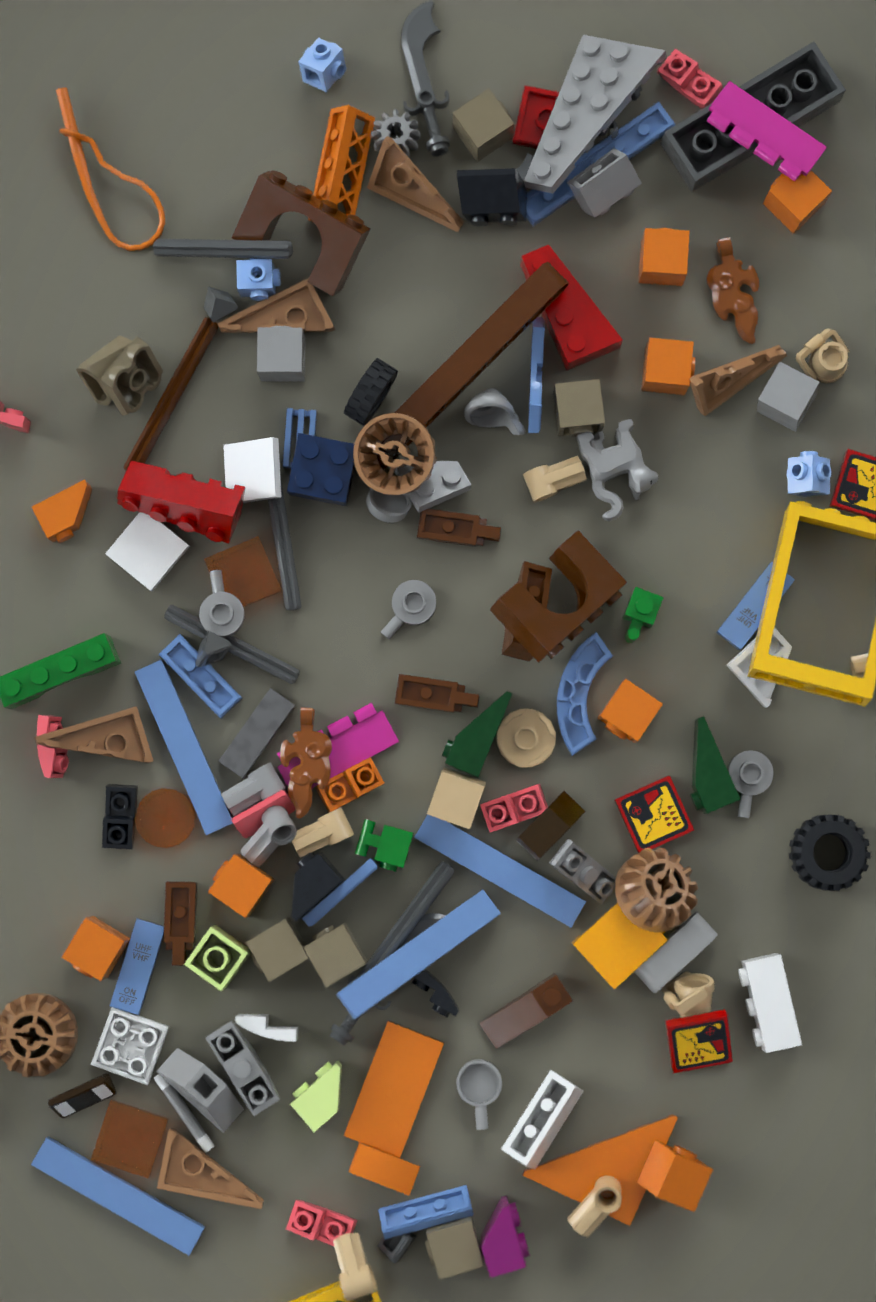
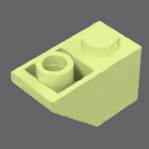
(320, 1099)

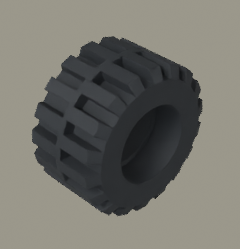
(855, 852)

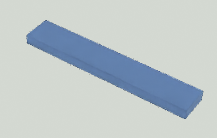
(630, 140)
(184, 747)
(500, 869)
(418, 954)
(118, 1195)

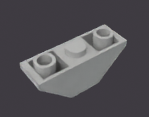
(583, 871)
(243, 1067)
(201, 1088)

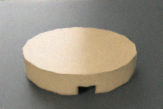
(526, 738)

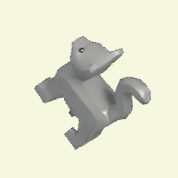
(615, 461)

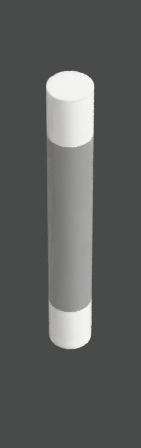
(185, 1114)

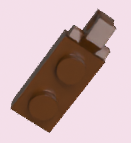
(455, 528)
(433, 694)
(180, 919)

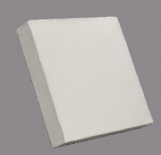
(255, 467)
(147, 550)
(130, 1045)

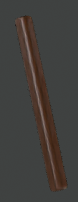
(173, 392)

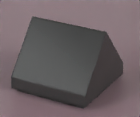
(218, 304)
(212, 649)
(396, 1246)

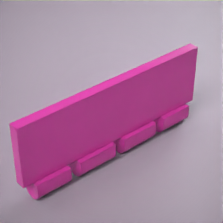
(771, 131)
(353, 742)

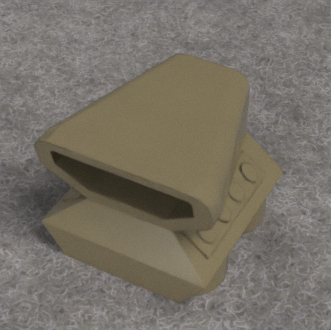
(121, 373)

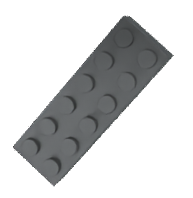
(793, 88)

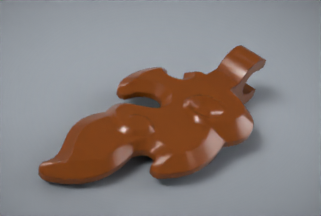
(726, 294)
(314, 752)

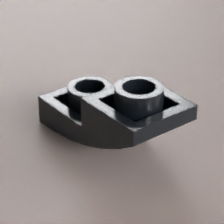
(119, 816)
(442, 999)

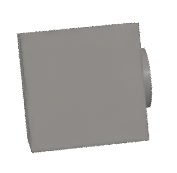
(281, 353)
(787, 396)

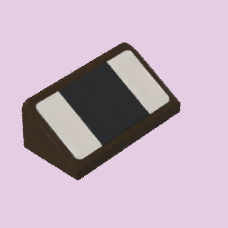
(83, 1096)

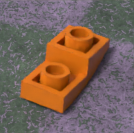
(350, 785)
(384, 1169)

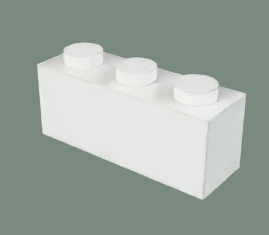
(769, 1003)
(542, 1120)

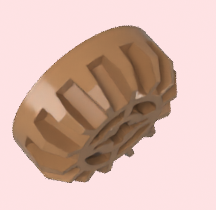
(369, 445)
(644, 895)
(61, 1039)

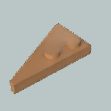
(403, 183)
(293, 307)
(723, 382)
(111, 735)
(194, 1173)

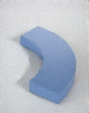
(535, 385)
(574, 690)

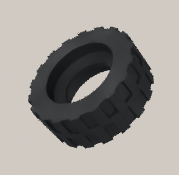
(370, 391)

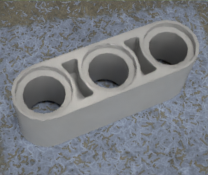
(677, 952)

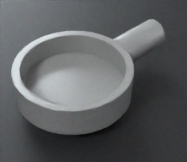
(388, 507)
(412, 604)
(221, 611)
(751, 776)
(479, 1086)

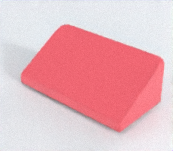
(250, 820)

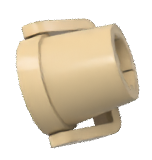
(826, 361)
(693, 994)

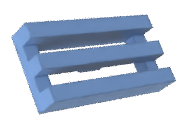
(301, 413)

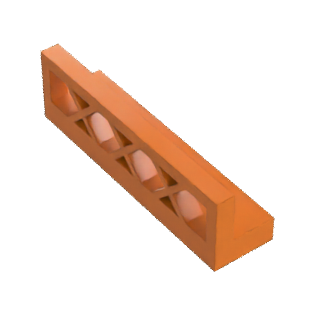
(336, 161)

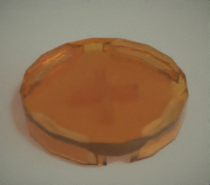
(165, 818)

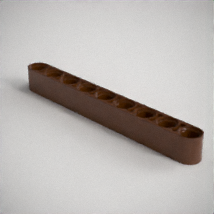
(481, 349)

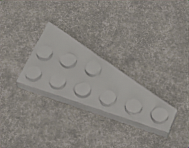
(589, 101)

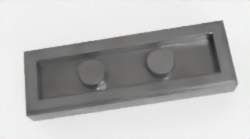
(256, 733)

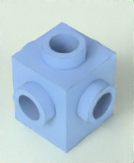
(322, 64)
(257, 278)
(808, 475)

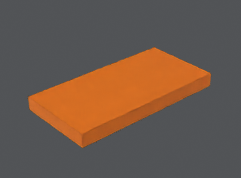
(393, 1089)

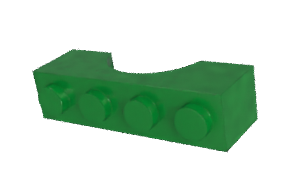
(57, 669)

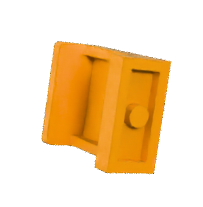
(617, 946)

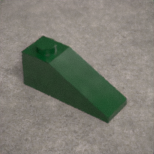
(474, 741)
(710, 776)

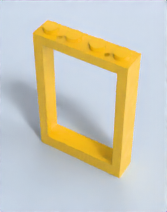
(793, 673)

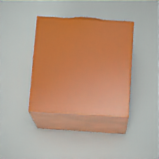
(796, 200)
(664, 256)
(668, 366)
(629, 711)
(240, 885)
(96, 948)
(675, 1175)

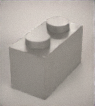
(604, 183)

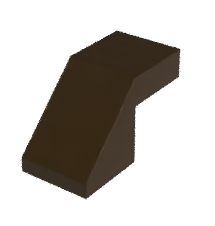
(551, 825)

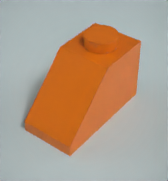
(63, 512)

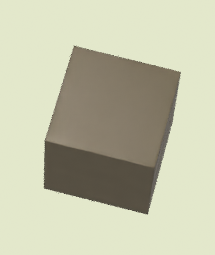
(483, 124)
(578, 407)
(277, 949)
(335, 953)
(454, 1247)

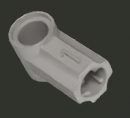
(257, 787)
(275, 831)

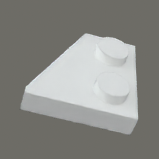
(740, 666)

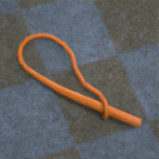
(75, 139)

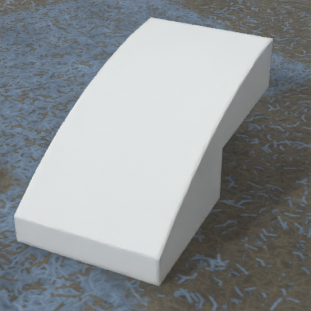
(259, 1025)

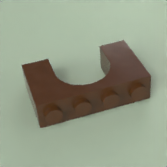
(340, 233)
(543, 630)

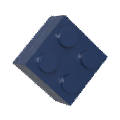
(322, 469)

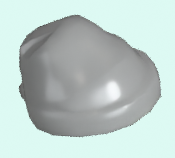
(492, 410)

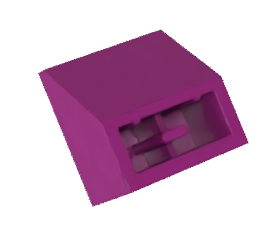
(500, 1241)

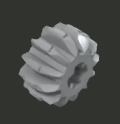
(394, 124)

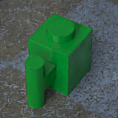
(641, 611)
(391, 845)

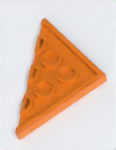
(616, 1157)

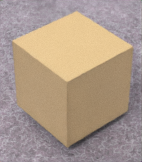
(456, 798)

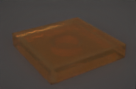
(245, 571)
(129, 1138)

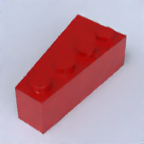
(573, 318)
(182, 500)

